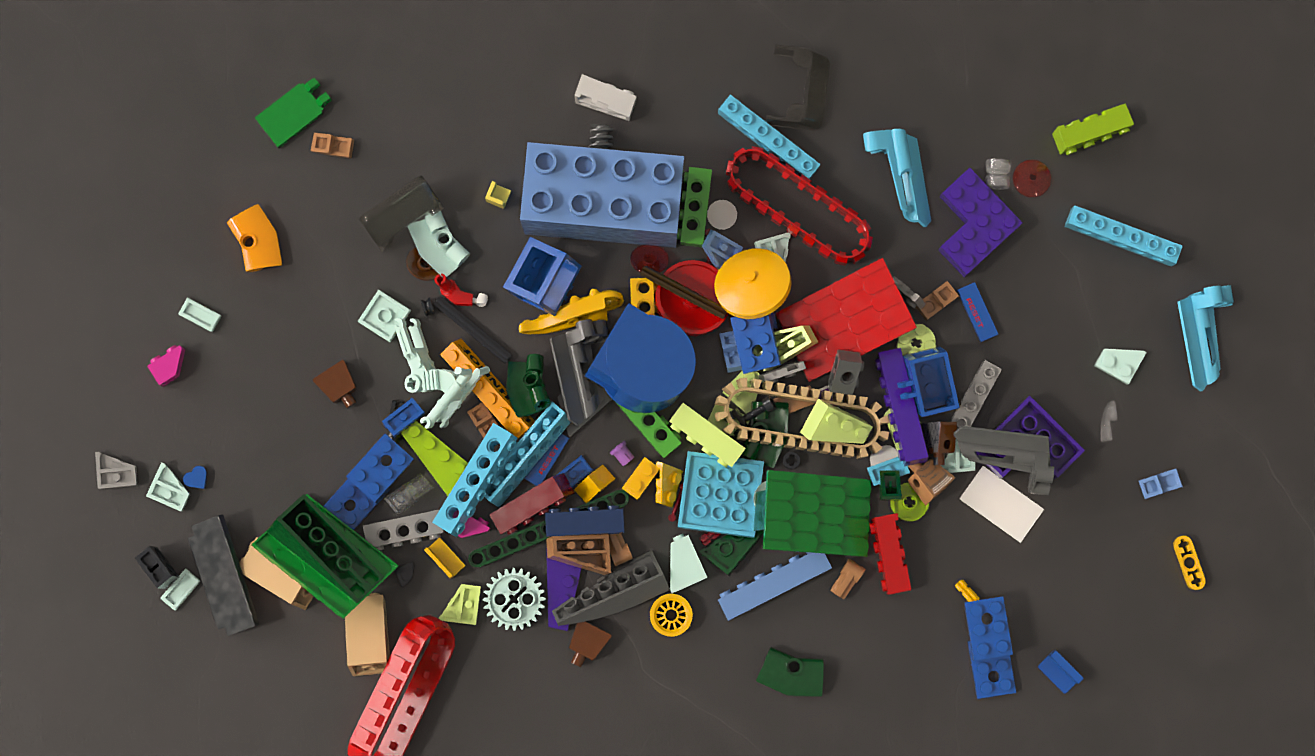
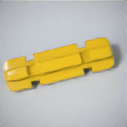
(966, 591)

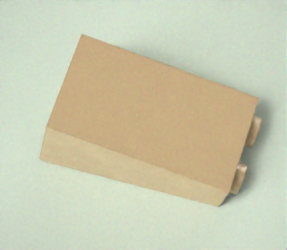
(272, 578)
(367, 636)

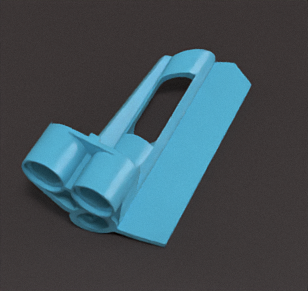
(904, 162)
(1198, 325)

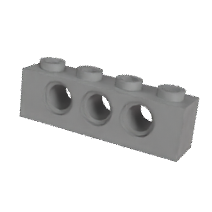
(976, 394)
(373, 531)

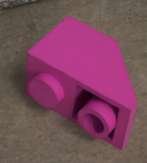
(167, 367)
(473, 526)

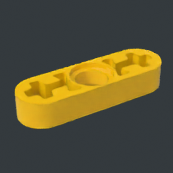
(1188, 578)

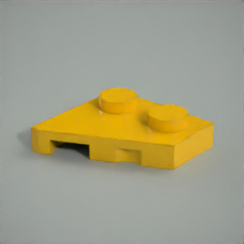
(667, 484)

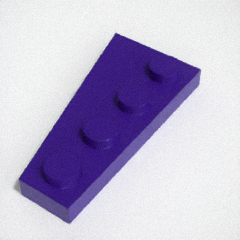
(561, 586)

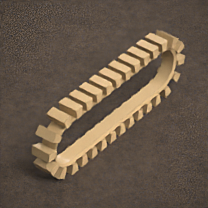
(802, 440)

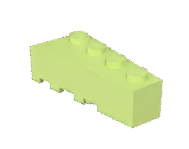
(706, 434)

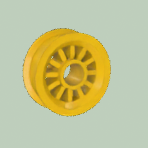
(687, 609)

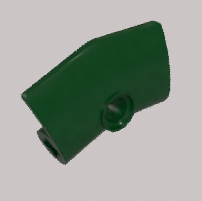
(526, 386)
(773, 421)
(804, 682)

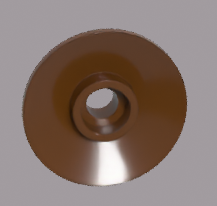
(414, 266)

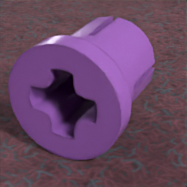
(622, 453)

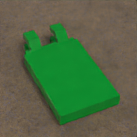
(292, 112)

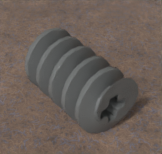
(600, 136)

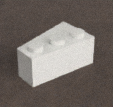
(605, 98)

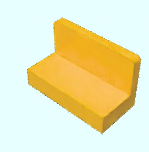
(445, 558)

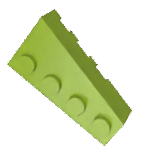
(1092, 129)
(436, 456)

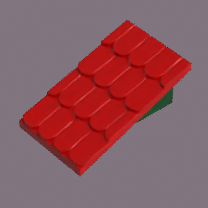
(849, 316)

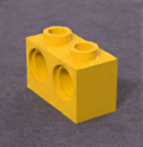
(638, 298)

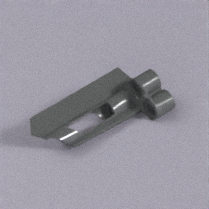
(572, 357)
(1022, 451)

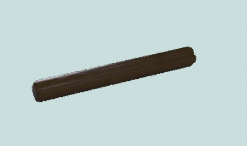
(683, 291)

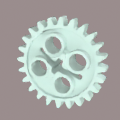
(501, 586)

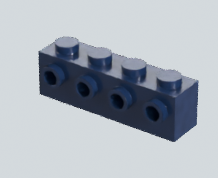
(584, 522)

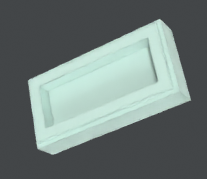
(200, 315)
(180, 589)

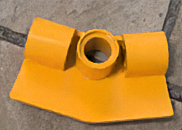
(265, 249)

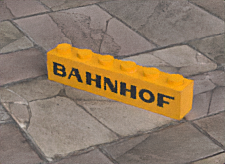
(488, 388)

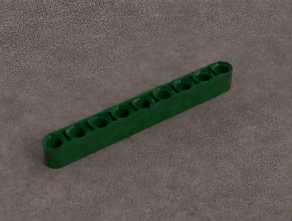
(538, 529)

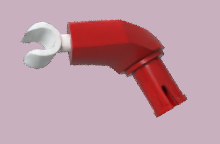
(453, 293)

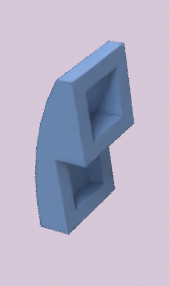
(730, 351)
(1160, 483)

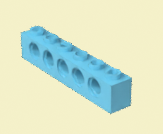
(767, 137)
(1123, 236)
(527, 453)
(474, 469)

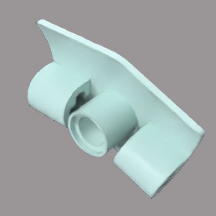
(441, 257)

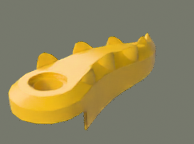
(589, 307)

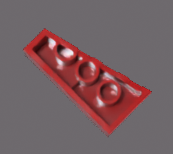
(890, 554)

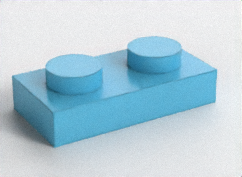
(889, 465)

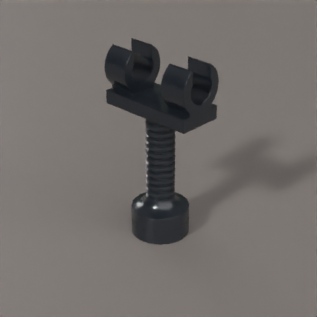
(767, 405)

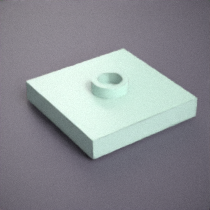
(381, 315)

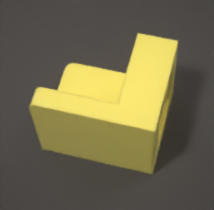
(497, 195)

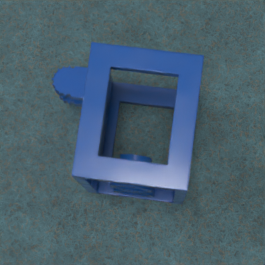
(542, 276)
(929, 381)

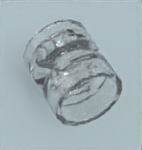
(998, 173)

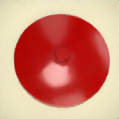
(688, 316)

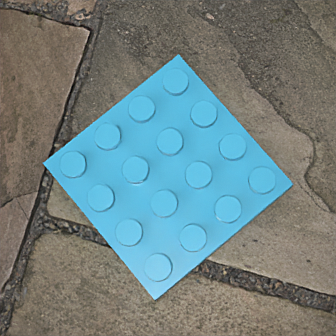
(719, 497)

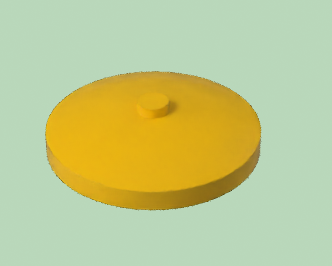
(752, 283)

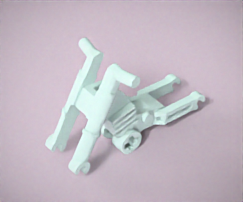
(454, 384)

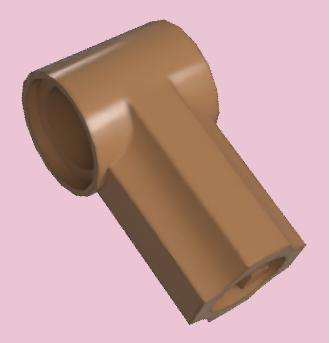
(619, 549)
(849, 576)

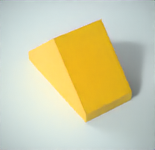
(594, 483)

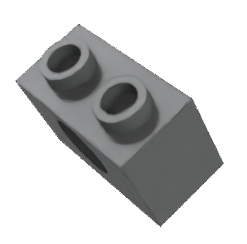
(844, 362)

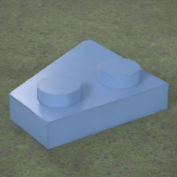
(719, 248)

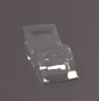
(1108, 416)

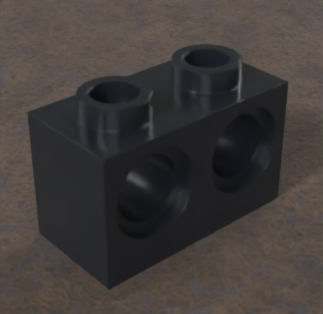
(157, 567)

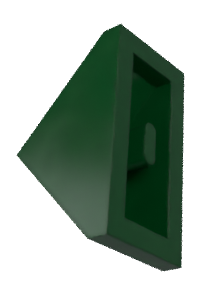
(890, 486)

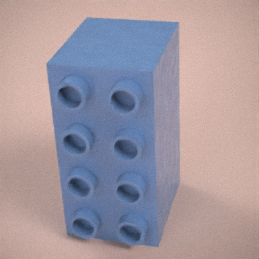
(601, 194)

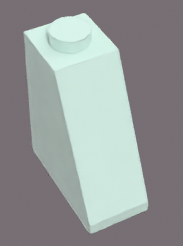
(684, 564)

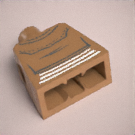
(929, 480)

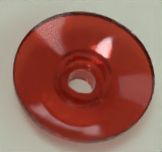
(1029, 187)
(649, 256)

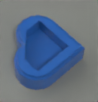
(196, 478)

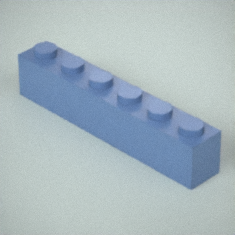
(773, 584)

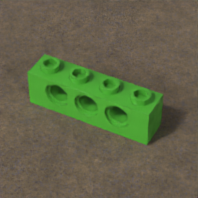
(703, 178)
(663, 447)

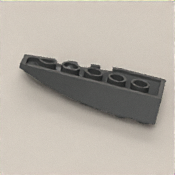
(624, 588)

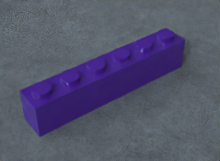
(903, 411)

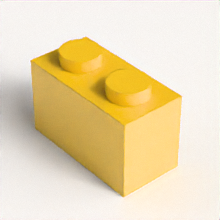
(640, 479)

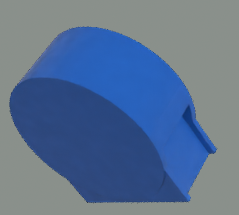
(644, 362)

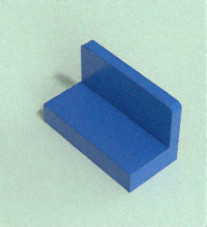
(403, 417)
(1060, 671)

